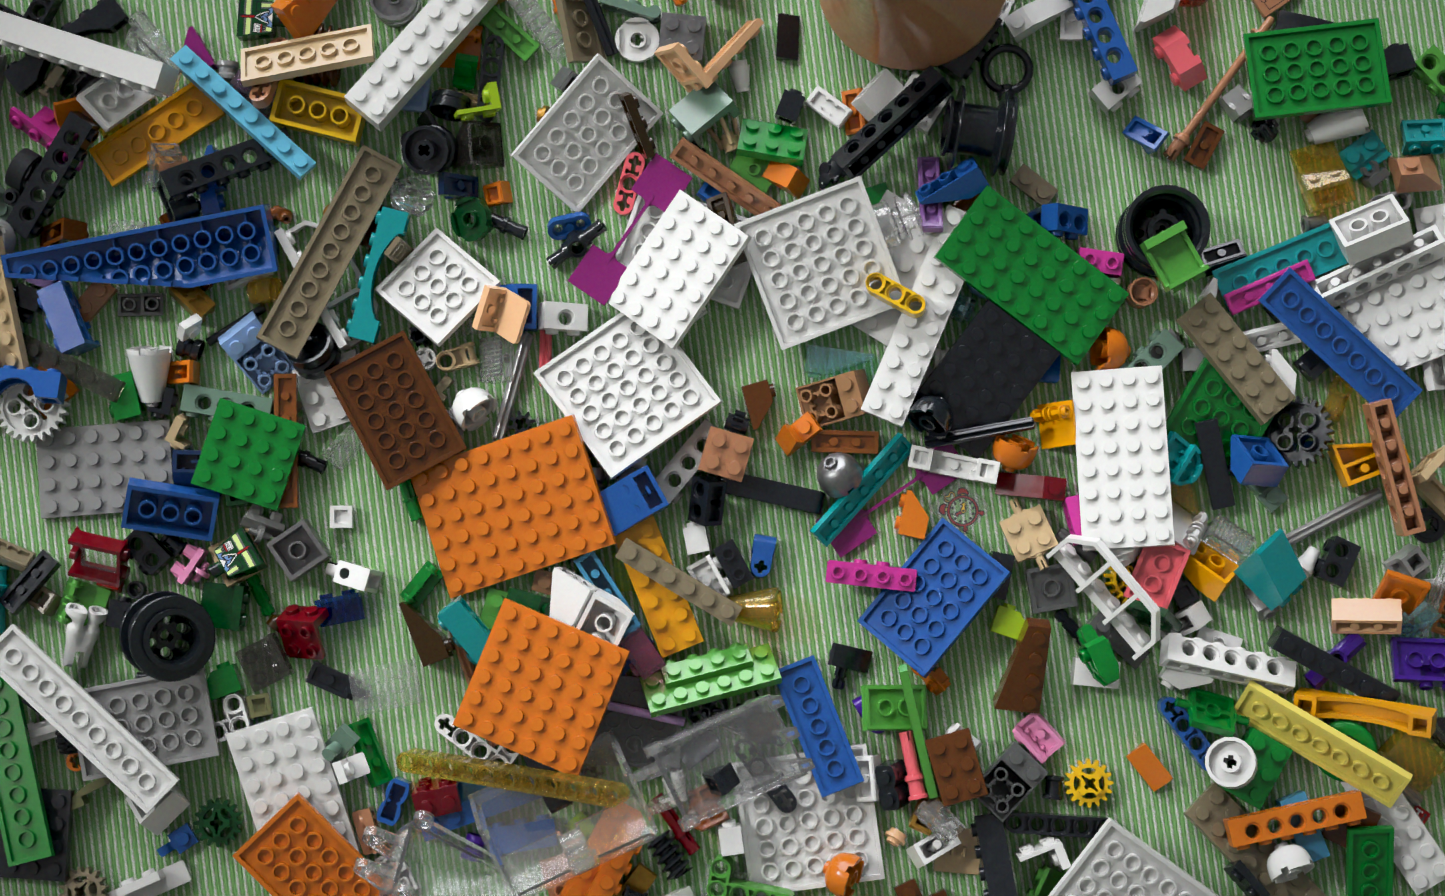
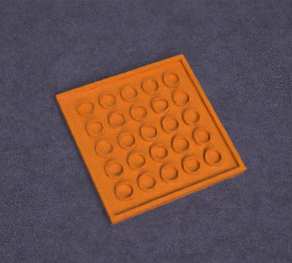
(541, 687)

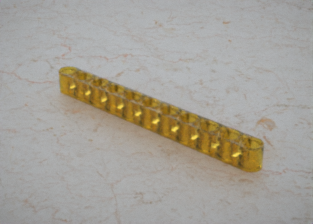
(521, 777)

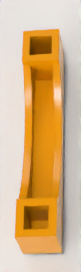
(1408, 718)

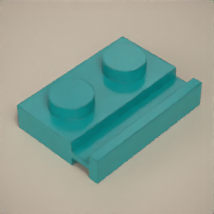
(1361, 152)

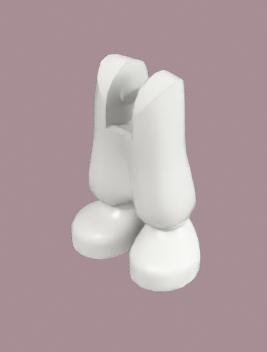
(82, 637)

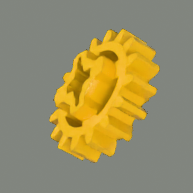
(1095, 775)

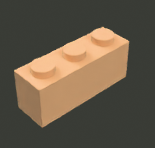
(1366, 616)

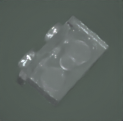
(939, 820)

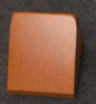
(498, 193)

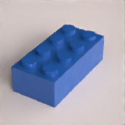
(170, 509)

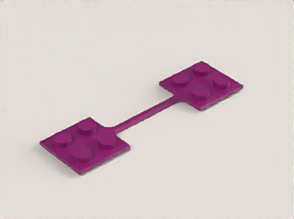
(600, 271)
(861, 529)

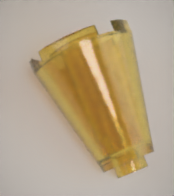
(760, 608)

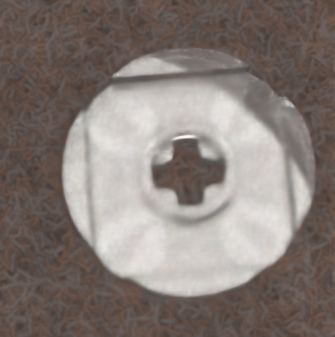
(413, 205)

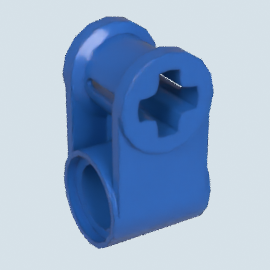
(763, 551)

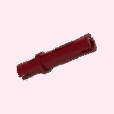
(685, 838)

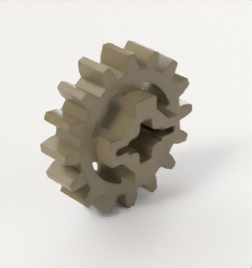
(93, 883)

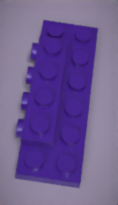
(1418, 661)

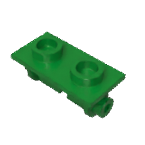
(422, 584)

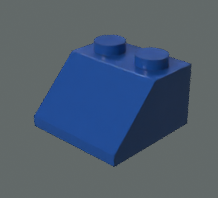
(1256, 461)

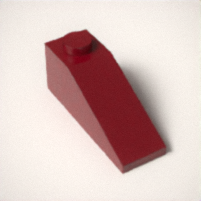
(1031, 486)

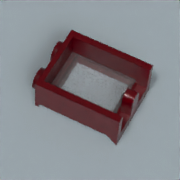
(99, 558)

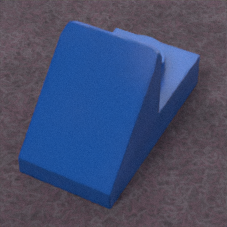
(1145, 134)

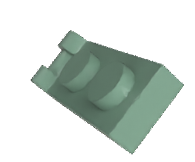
(632, 9)

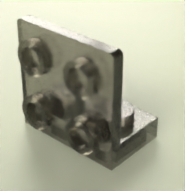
(265, 662)

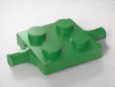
(1211, 712)

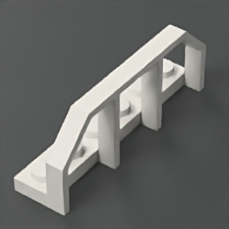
(329, 316)
(1102, 598)

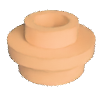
(895, 837)

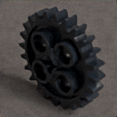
(1318, 430)

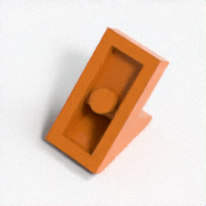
(798, 433)

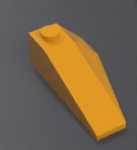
(1209, 571)

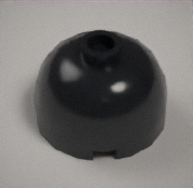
(931, 415)

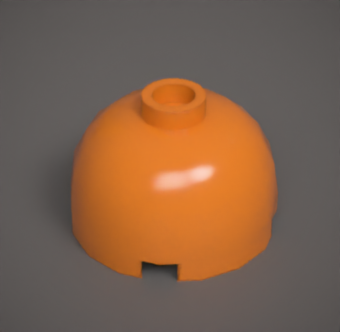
(1109, 350)
(1014, 452)
(843, 873)

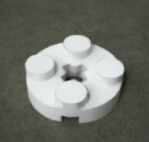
(628, 49)

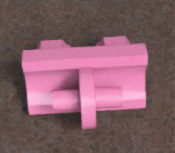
(196, 557)

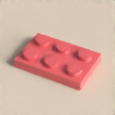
(1159, 572)

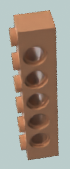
(1393, 467)

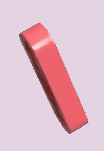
(619, 198)

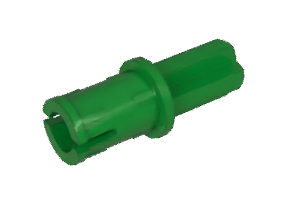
(411, 500)

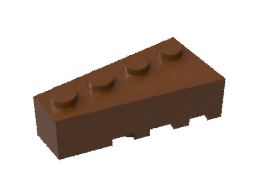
(1024, 676)

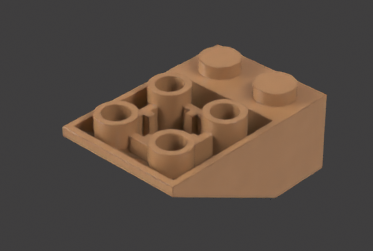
(835, 397)

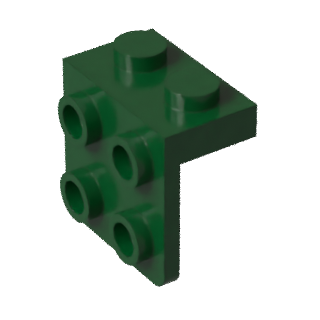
(226, 605)

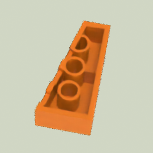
(302, 16)

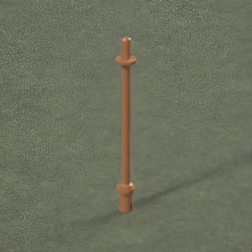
(1182, 138)

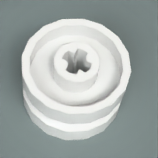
(1231, 749)

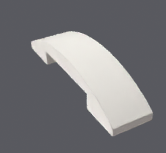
(953, 465)

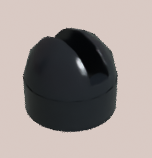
(135, 593)

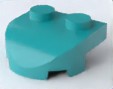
(1183, 460)

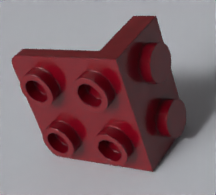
(300, 631)
(436, 796)

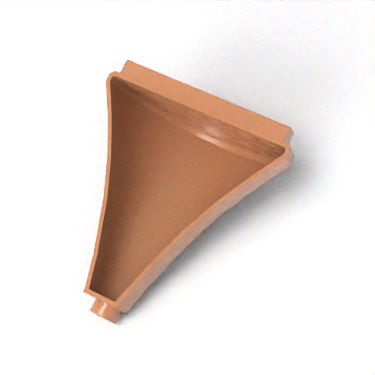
(911, 31)

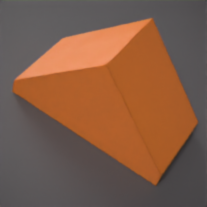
(786, 178)
(184, 372)

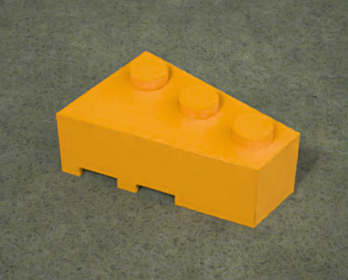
(1355, 462)

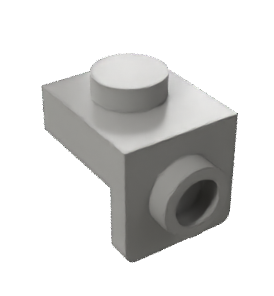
(1261, 609)

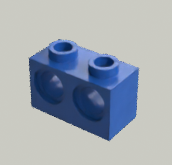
(1064, 220)

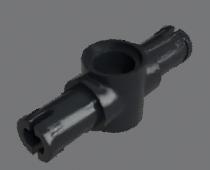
(570, 251)

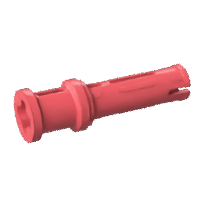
(914, 777)

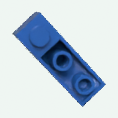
(957, 184)

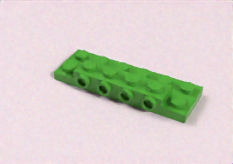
(710, 678)

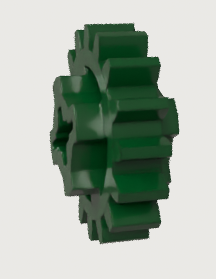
(218, 831)

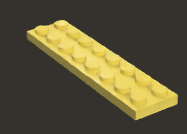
(1322, 744)

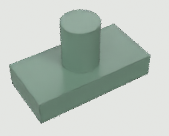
(340, 743)

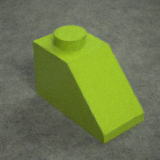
(1007, 621)

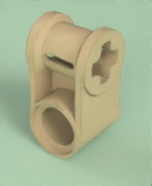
(459, 357)

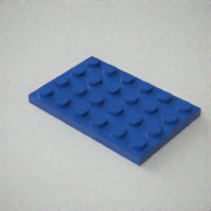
(950, 591)

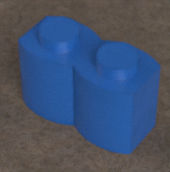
(393, 806)

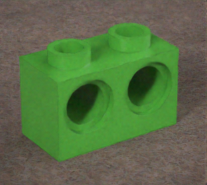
(1431, 77)

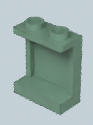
(701, 110)

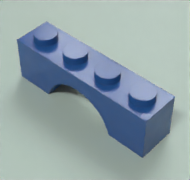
(47, 385)

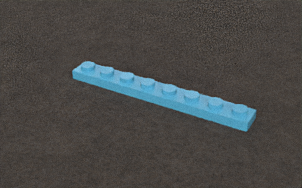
(243, 113)

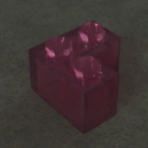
(643, 655)

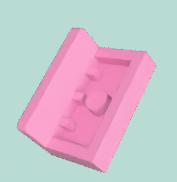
(1038, 736)

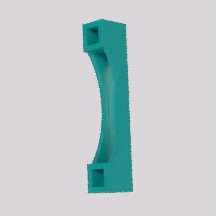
(364, 321)

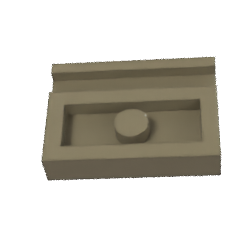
(53, 79)

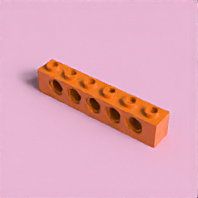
(1350, 800)

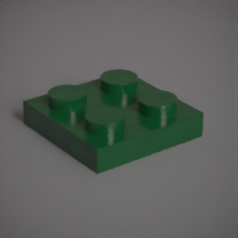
(1168, 621)

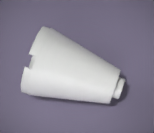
(1336, 126)
(150, 371)

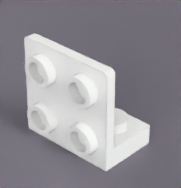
(1048, 843)

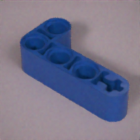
(1186, 735)

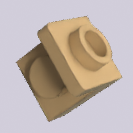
(179, 428)

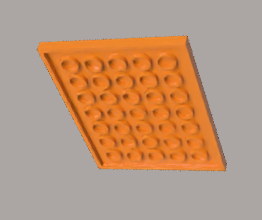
(513, 507)

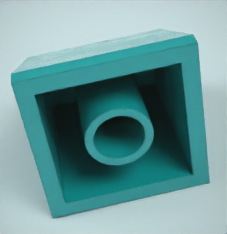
(1273, 571)

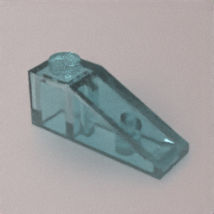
(828, 360)

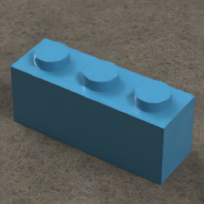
(1314, 843)

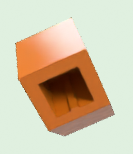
(913, 517)

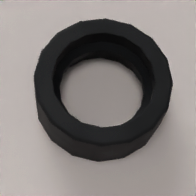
(22, 169)

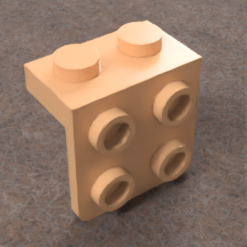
(502, 313)

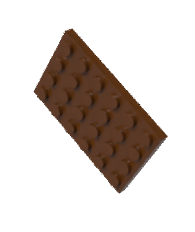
(395, 410)

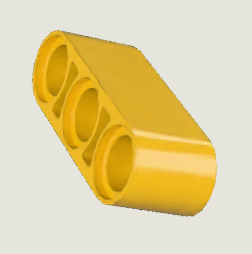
(889, 286)

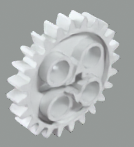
(19, 422)

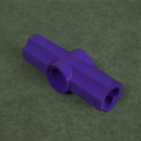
(1345, 649)

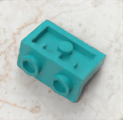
(1423, 136)

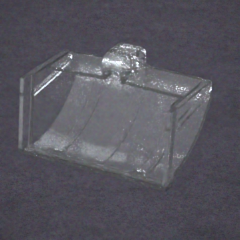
(544, 849)

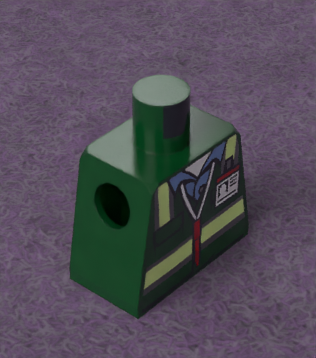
(257, 20)
(237, 557)

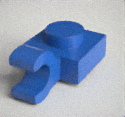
(181, 840)

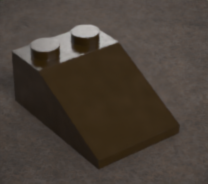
(428, 639)

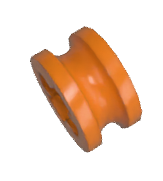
(70, 764)

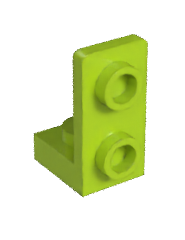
(491, 97)

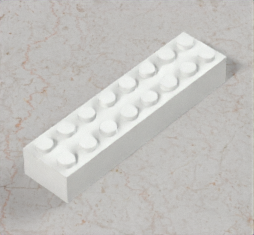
(87, 55)
(414, 58)

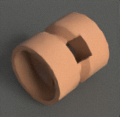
(1141, 293)

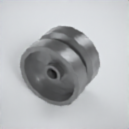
(396, 13)

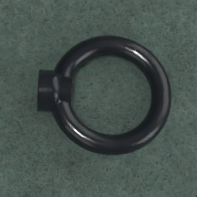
(1011, 89)

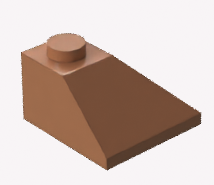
(1414, 173)

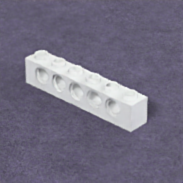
(1380, 269)
(1172, 656)

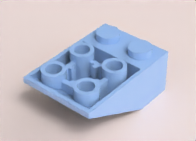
(253, 356)

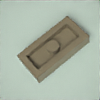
(1033, 185)

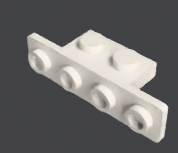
(154, 882)

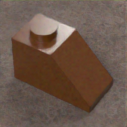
(63, 231)
(758, 401)

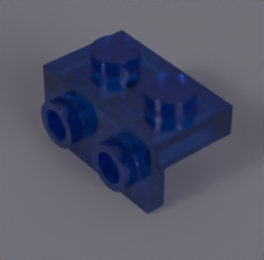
(342, 608)

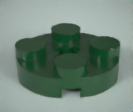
(482, 219)

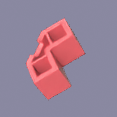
(1174, 50)

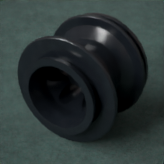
(979, 130)
(196, 637)

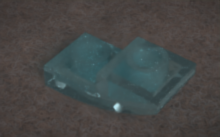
(1419, 620)

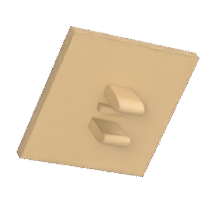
(960, 858)

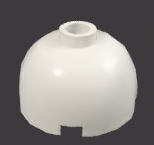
(472, 407)
(1288, 862)

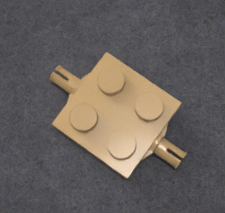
(1028, 534)

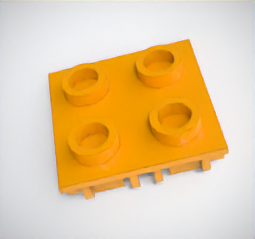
(1056, 424)

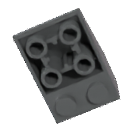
(1011, 780)

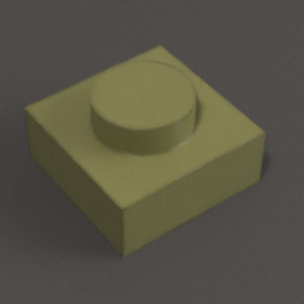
(258, 706)

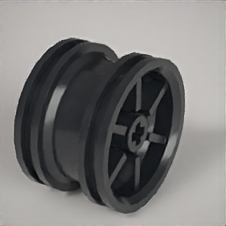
(1159, 200)

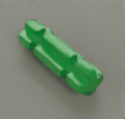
(260, 595)

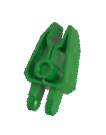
(1097, 655)

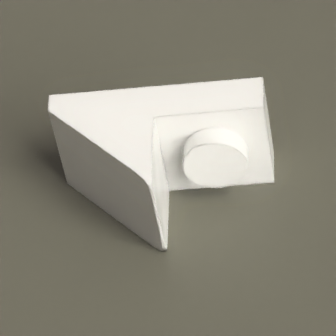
(351, 768)

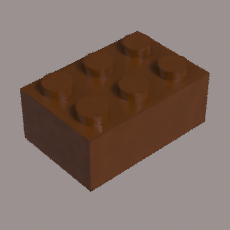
(956, 767)

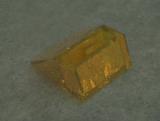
(1321, 177)

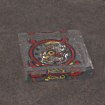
(960, 506)

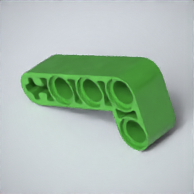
(730, 884)

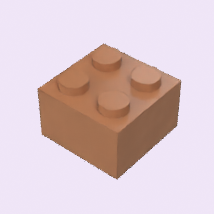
(725, 454)

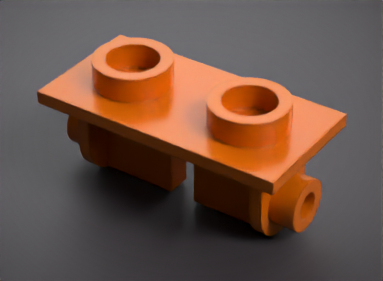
(936, 681)

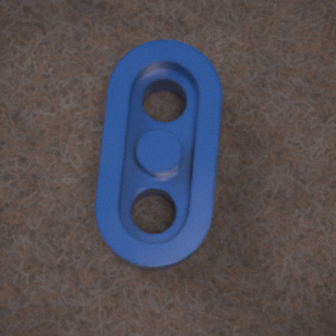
(568, 223)

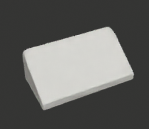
(868, 790)

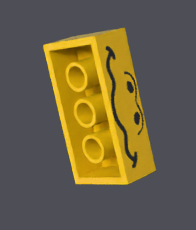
(316, 112)

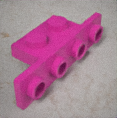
(40, 128)
(870, 575)

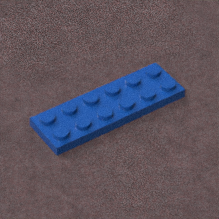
(818, 726)

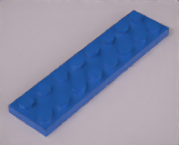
(1338, 342)

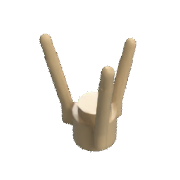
(729, 140)

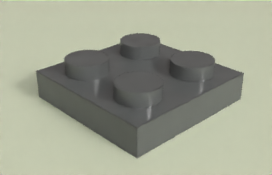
(1050, 588)

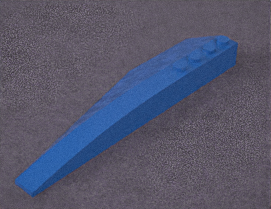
(165, 254)

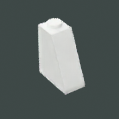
(569, 595)

